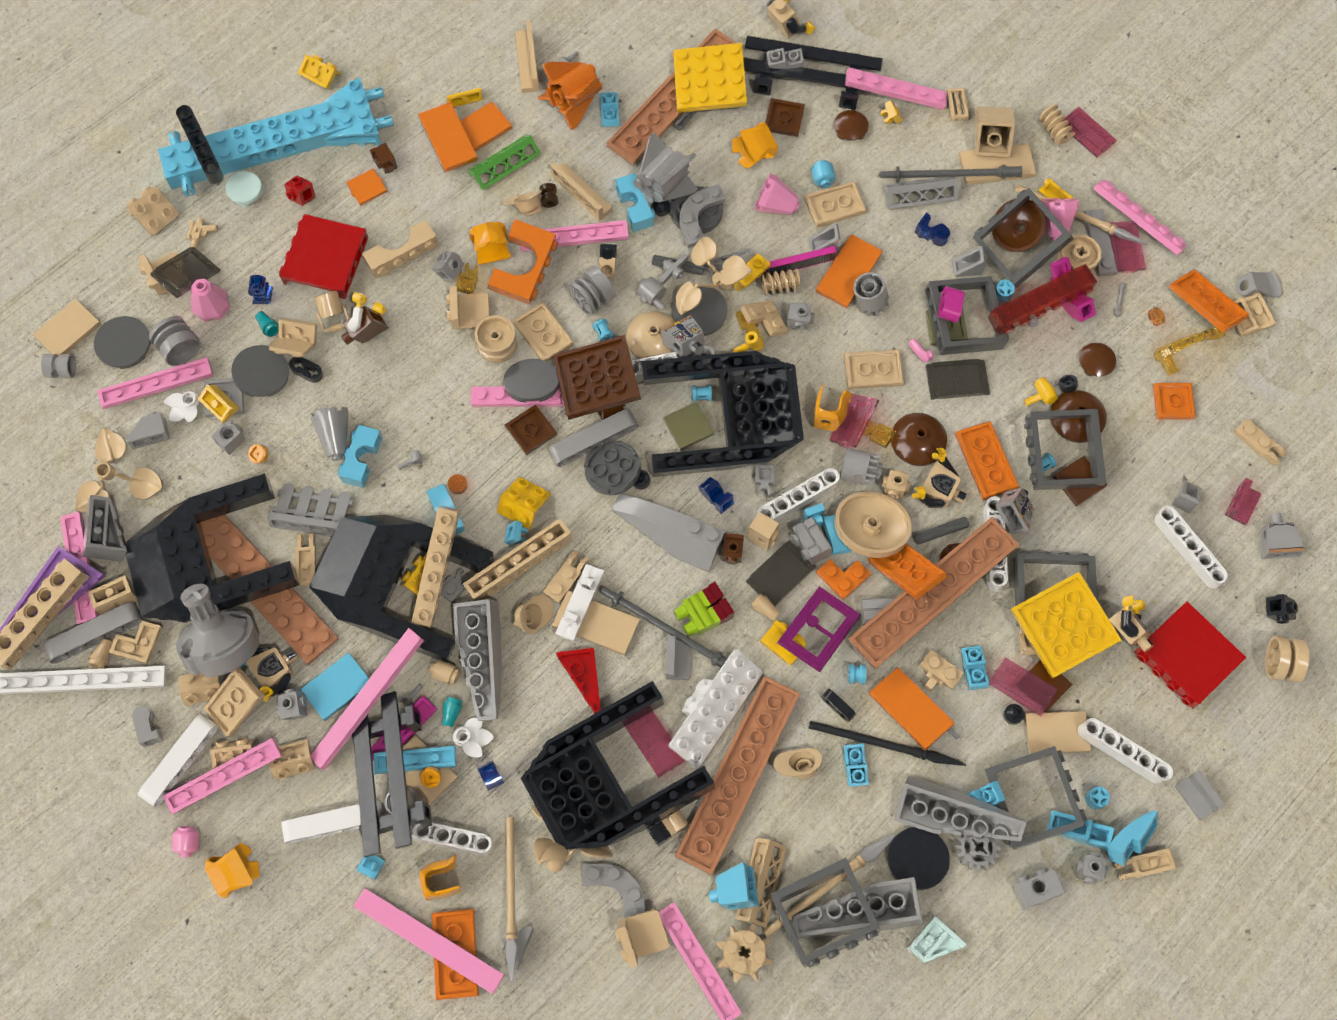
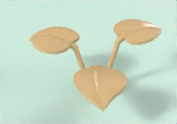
(733, 271)
(110, 447)
(555, 854)

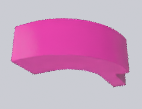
(1083, 307)

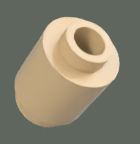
(444, 672)

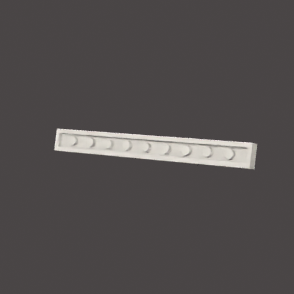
(83, 680)

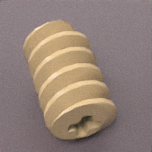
(1056, 125)
(780, 281)

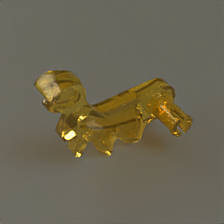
(1166, 352)

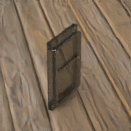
(183, 270)
(957, 379)
(780, 573)

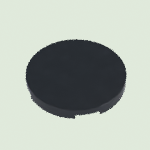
(919, 856)

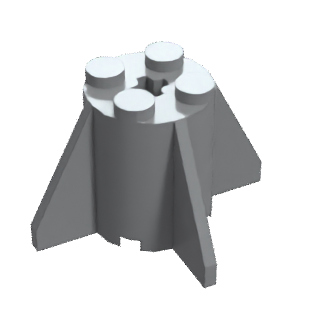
(664, 172)

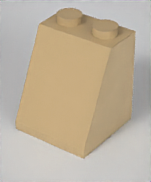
(993, 131)

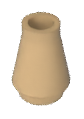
(765, 607)
(100, 655)

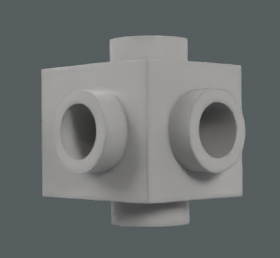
(448, 266)
(800, 316)
(292, 704)
(1085, 870)

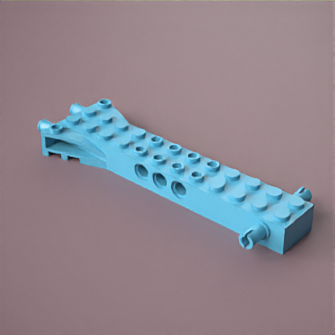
(335, 122)

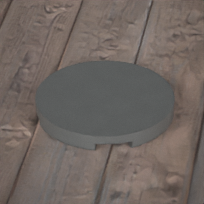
(707, 220)
(708, 313)
(122, 342)
(260, 371)
(531, 380)
(612, 468)

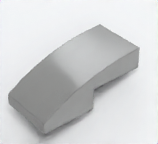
(785, 60)

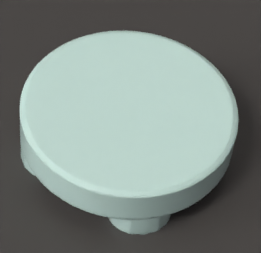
(244, 188)

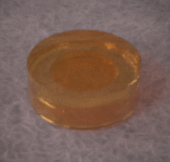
(1156, 316)
(457, 484)

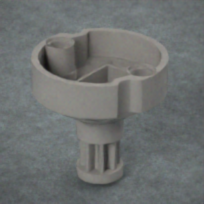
(216, 638)

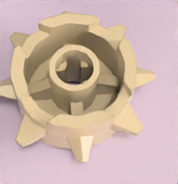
(740, 965)

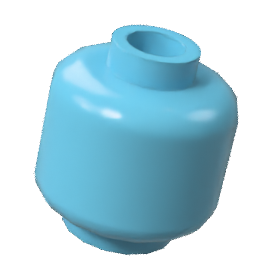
(823, 173)

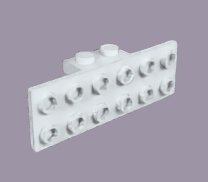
(714, 707)

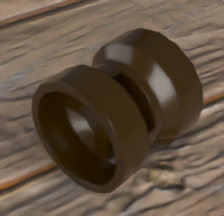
(549, 197)

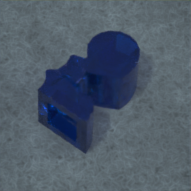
(938, 233)
(259, 290)
(714, 493)
(490, 775)

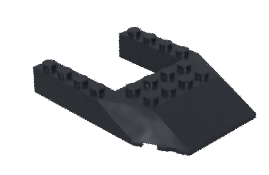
(757, 409)
(174, 555)
(365, 566)
(580, 793)

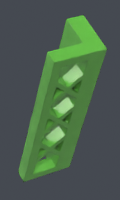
(500, 156)

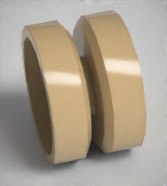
(1081, 251)
(495, 338)
(1287, 659)

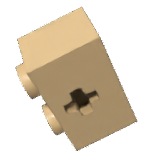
(763, 532)
(112, 595)

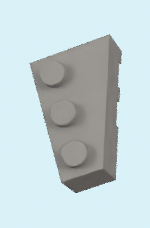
(101, 531)

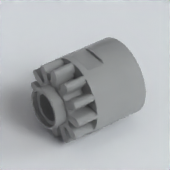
(871, 293)
(861, 467)

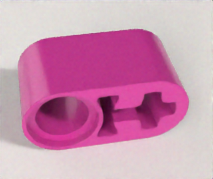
(951, 304)

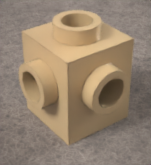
(896, 484)

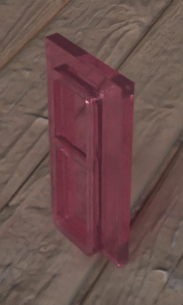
(1089, 132)
(1127, 253)
(857, 418)
(1022, 686)
(653, 743)

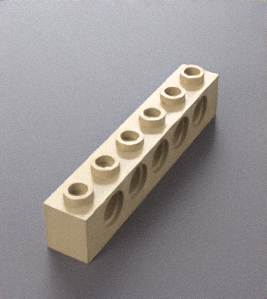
(518, 561)
(435, 566)
(47, 611)

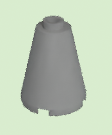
(332, 430)

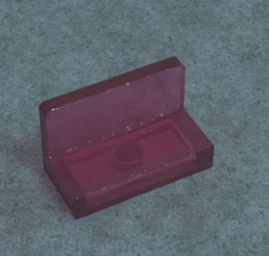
(1243, 502)

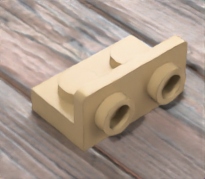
(225, 751)
(295, 760)

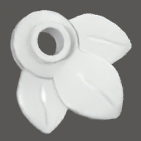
(181, 408)
(476, 738)

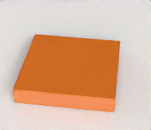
(1174, 401)

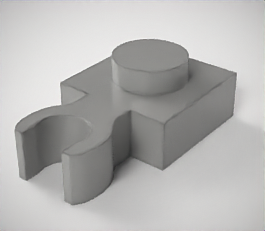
(764, 476)
(453, 587)

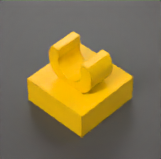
(892, 112)

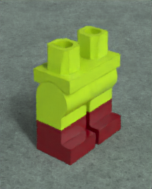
(704, 610)

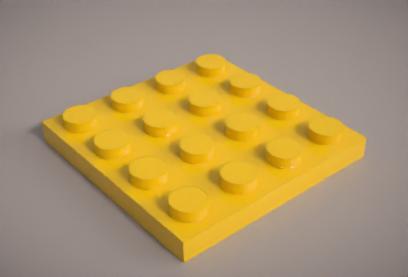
(709, 77)
(1065, 625)

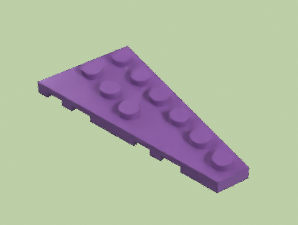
(57, 556)

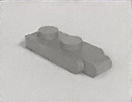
(746, 255)

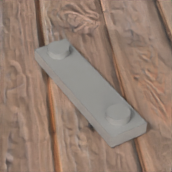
(1107, 262)

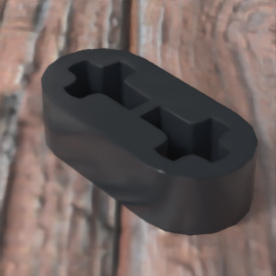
(308, 366)
(838, 705)

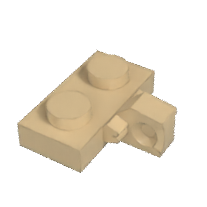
(939, 671)

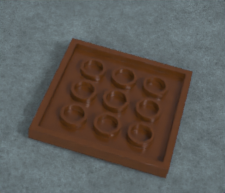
(596, 377)

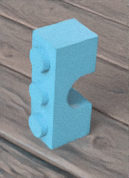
(640, 215)
(363, 441)

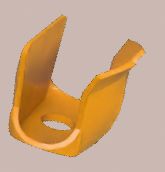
(754, 145)
(490, 242)
(835, 417)
(434, 868)
(232, 870)

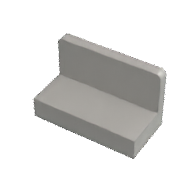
(677, 660)
(1199, 795)

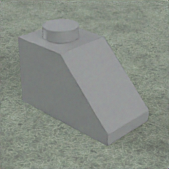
(149, 431)

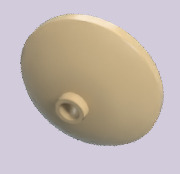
(641, 339)

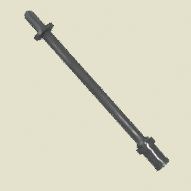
(1003, 172)
(715, 657)

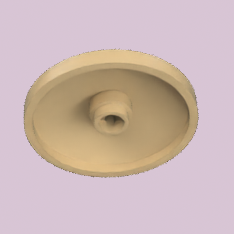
(872, 524)

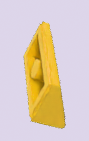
(465, 97)
(218, 403)

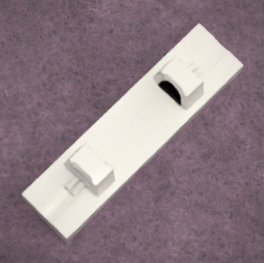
(579, 603)

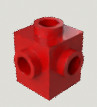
(299, 190)

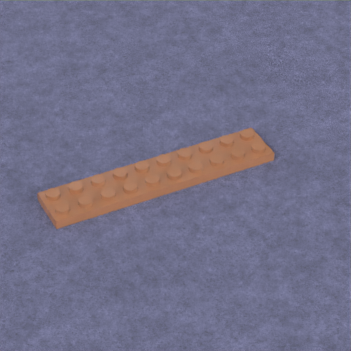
(655, 114)
(284, 609)
(908, 616)
(737, 776)

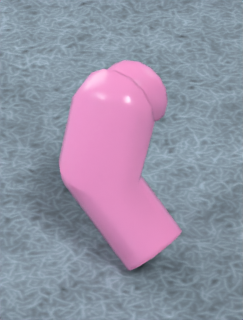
(924, 355)

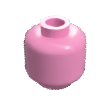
(185, 841)

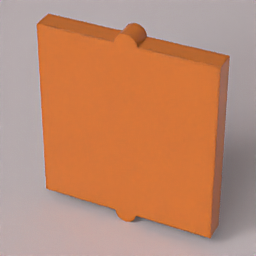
(366, 186)

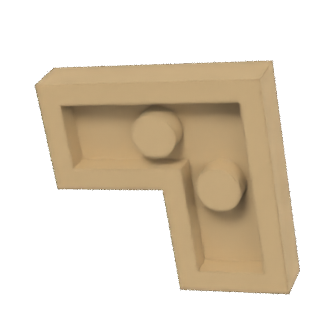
(766, 313)
(141, 647)

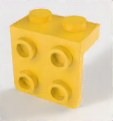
(522, 502)

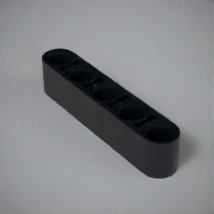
(199, 144)

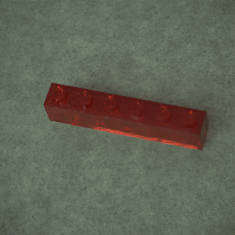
(1042, 299)

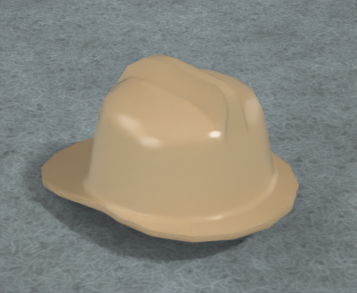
(526, 203)
(533, 614)
(798, 763)

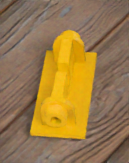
(1052, 190)

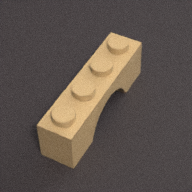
(382, 260)

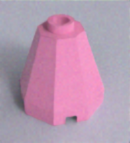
(777, 197)
(1064, 211)
(208, 300)

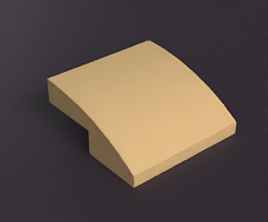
(1259, 315)

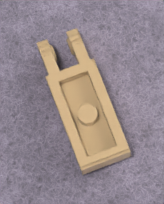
(1260, 442)
(305, 560)
(565, 578)
(1148, 864)

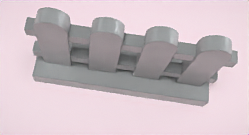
(304, 521)

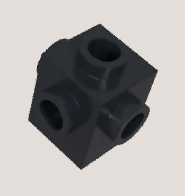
(1281, 608)

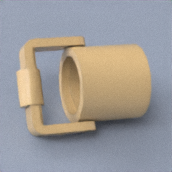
(328, 305)

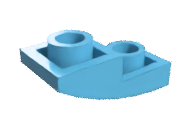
(609, 109)
(837, 545)
(974, 667)
(855, 765)
(990, 794)

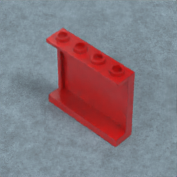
(324, 254)
(1190, 655)

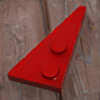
(582, 670)

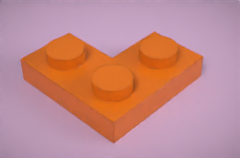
(843, 582)

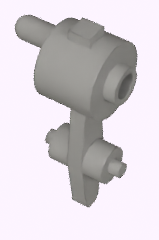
(652, 290)

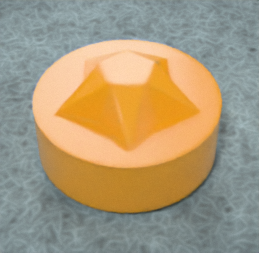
(258, 453)
(430, 777)

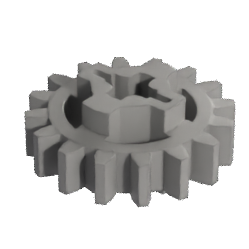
(983, 854)

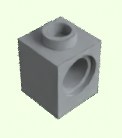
(232, 443)

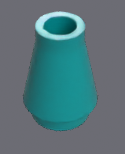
(267, 324)
(451, 710)

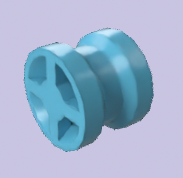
(1008, 289)
(857, 674)
(1100, 794)

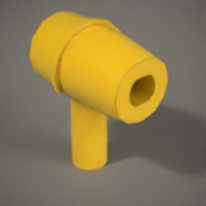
(753, 341)
(1045, 392)

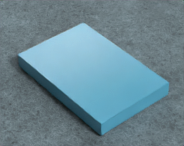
(335, 686)

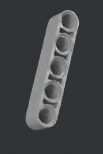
(593, 436)
(91, 632)

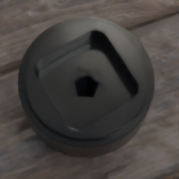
(661, 208)
(1068, 383)
(643, 481)
(1013, 714)

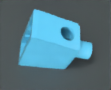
(736, 888)

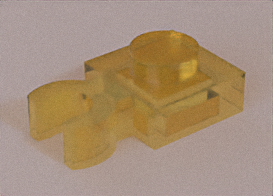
(467, 281)
(744, 325)
(880, 434)

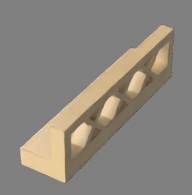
(527, 59)
(580, 190)
(762, 861)

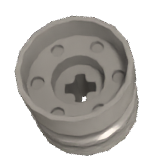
(591, 290)
(174, 340)

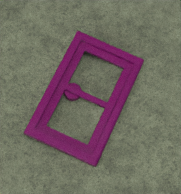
(806, 616)

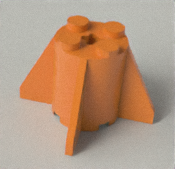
(571, 88)

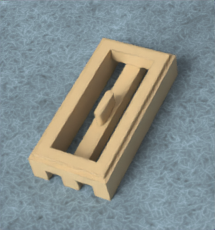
(958, 116)

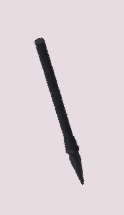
(932, 756)

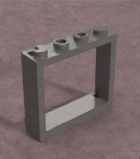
(1043, 257)
(940, 328)
(1094, 447)
(1046, 558)
(1065, 778)
(809, 882)

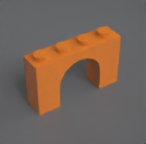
(524, 286)

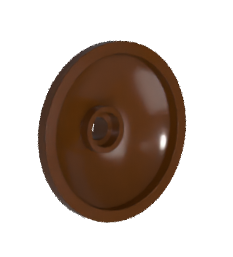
(1008, 232)
(1074, 428)
(914, 448)

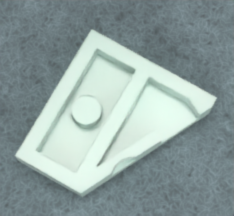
(935, 941)

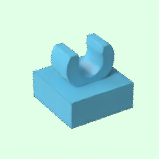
(816, 513)
(513, 533)
(371, 866)

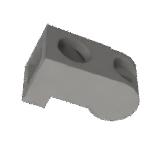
(144, 727)

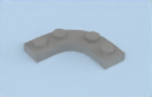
(692, 209)
(618, 879)

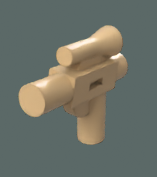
(198, 230)

